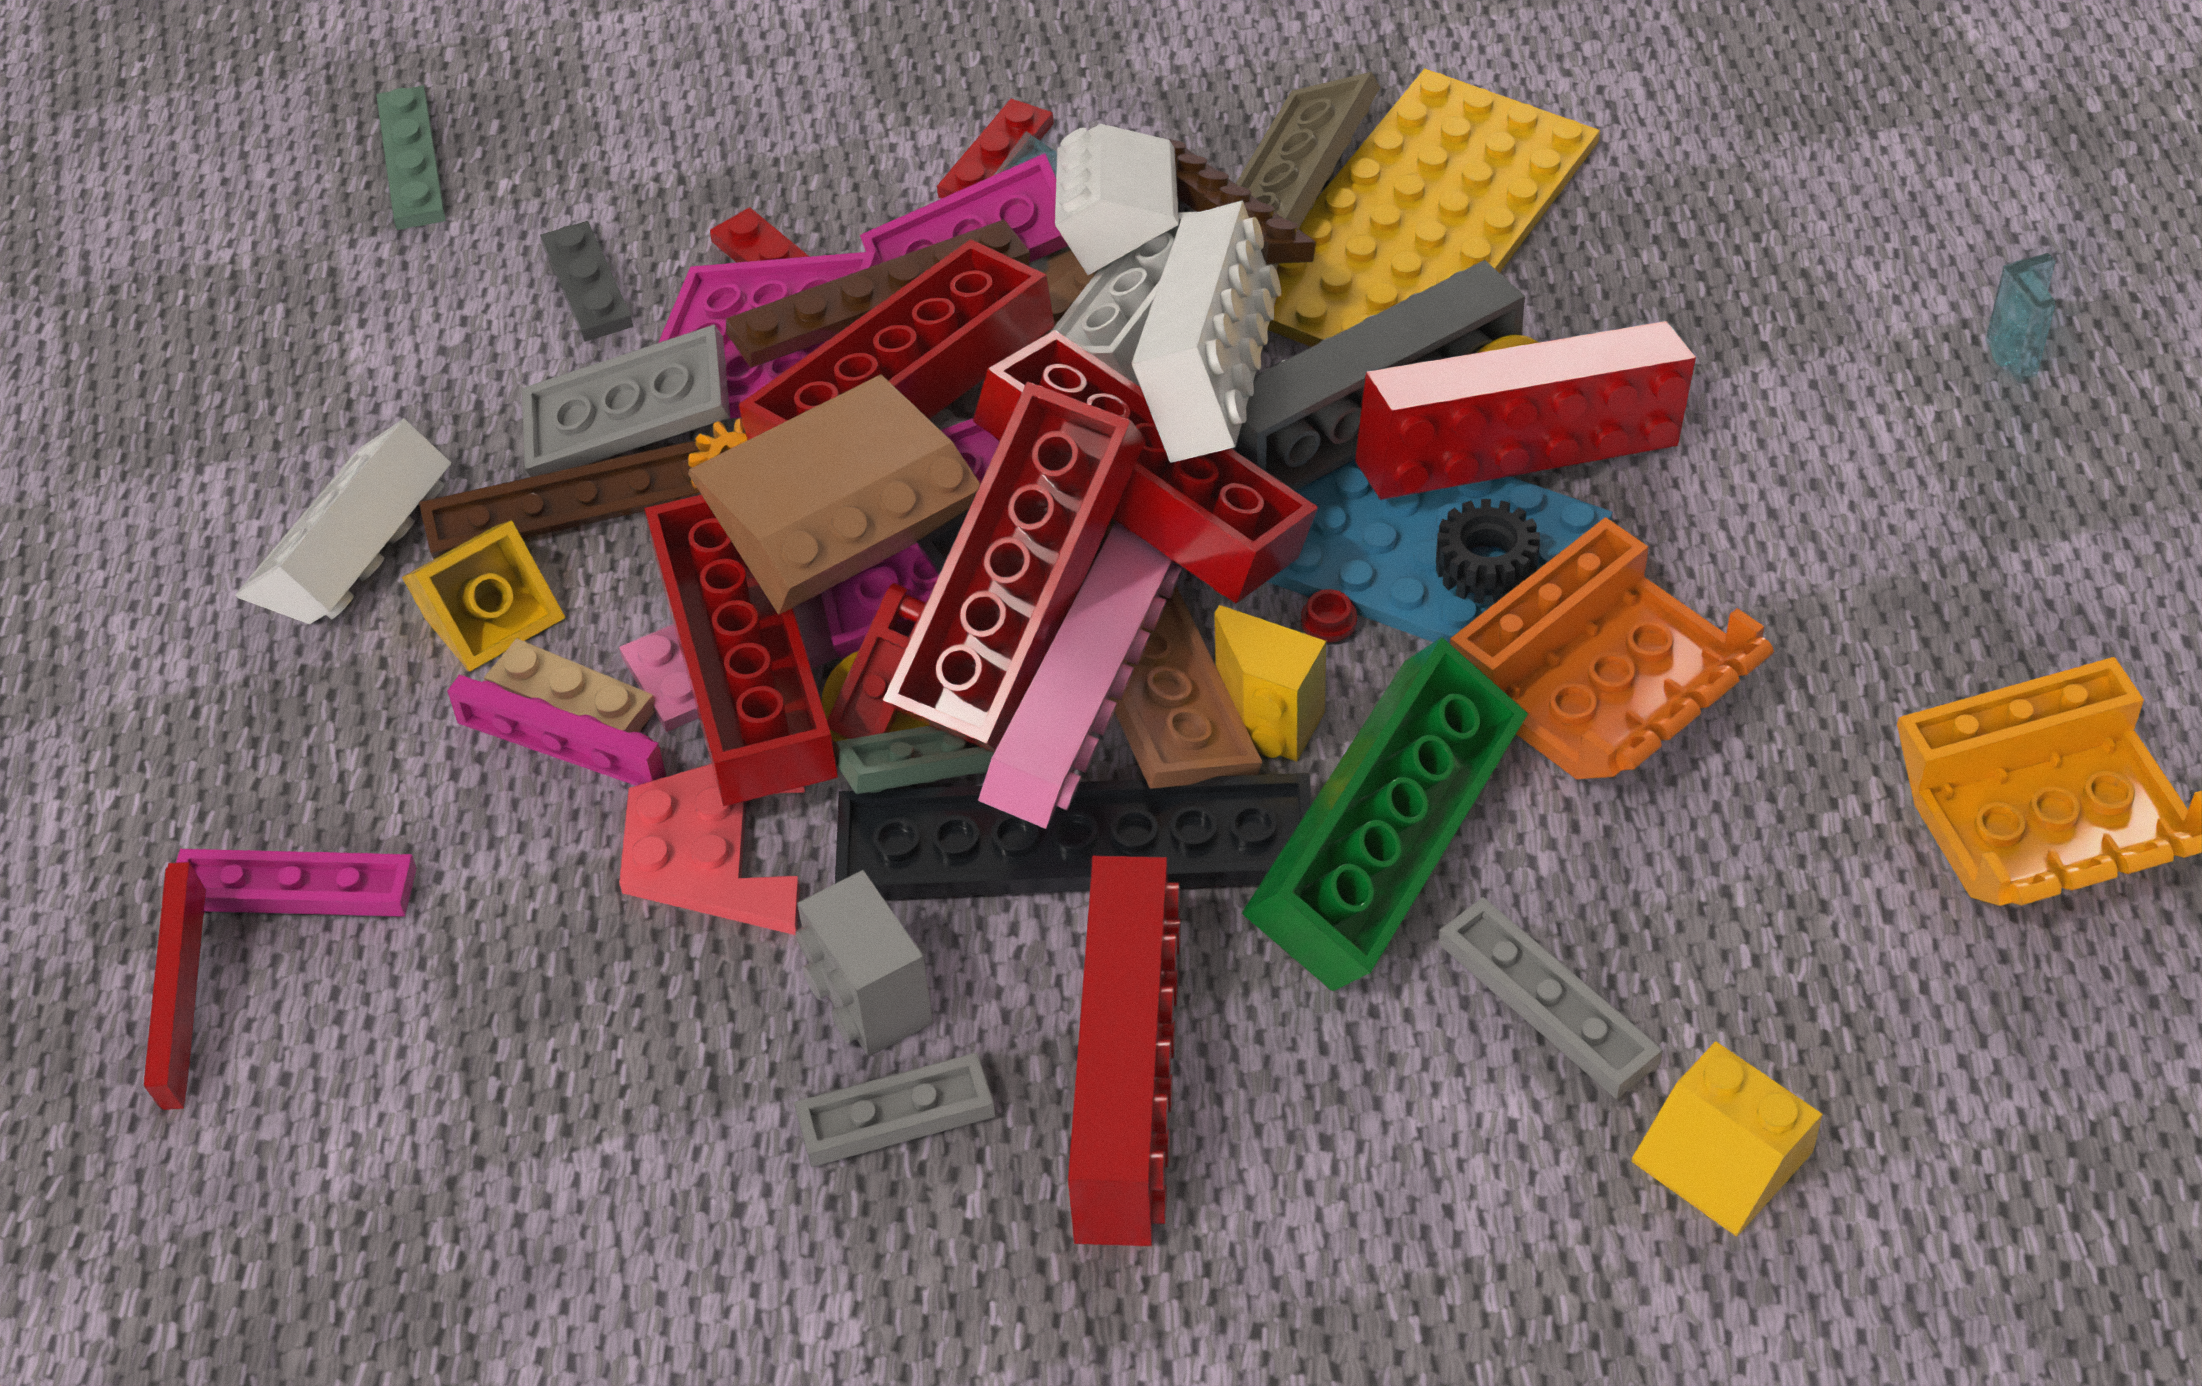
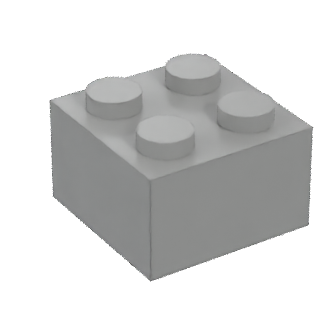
(863, 964)

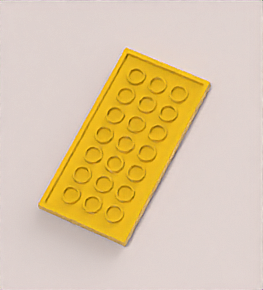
(1425, 196)

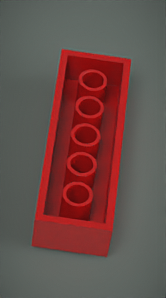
(924, 339)
(1523, 409)
(1203, 512)
(1015, 565)
(740, 660)
(1125, 1053)

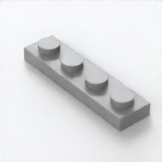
(1550, 997)

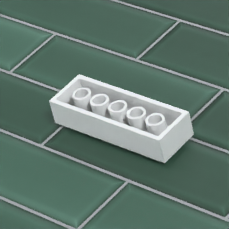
(1207, 331)

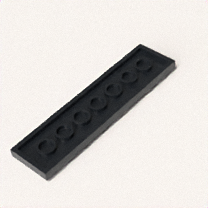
(957, 846)

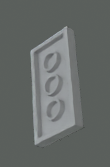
(625, 402)

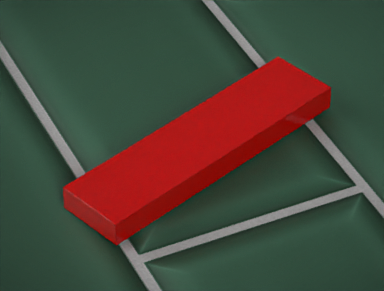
(175, 986)

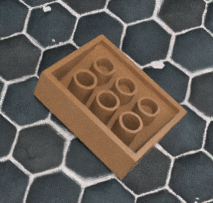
(835, 490)

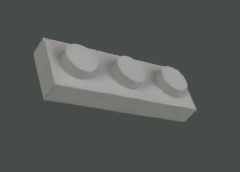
(894, 1109)

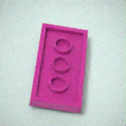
(1018, 195)

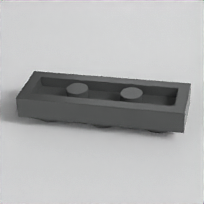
(586, 281)

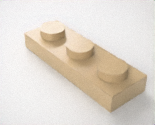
(571, 687)

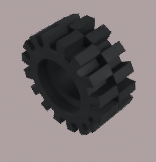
(1486, 528)

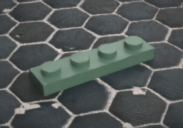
(410, 157)

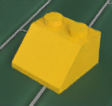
(484, 595)
(1272, 680)
(1728, 1138)

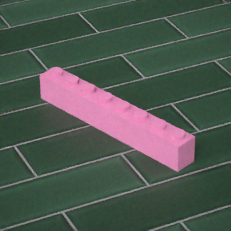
(1077, 677)

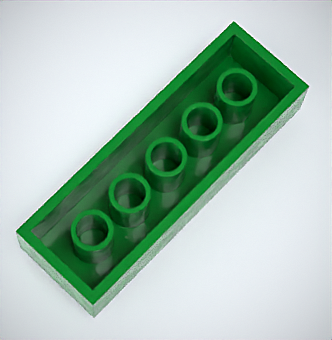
(1385, 816)

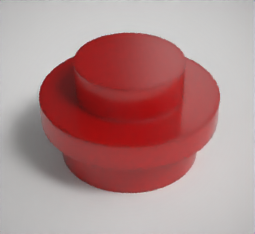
(1329, 616)

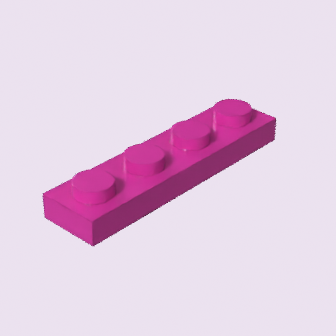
(556, 732)
(303, 881)

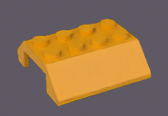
(2045, 786)

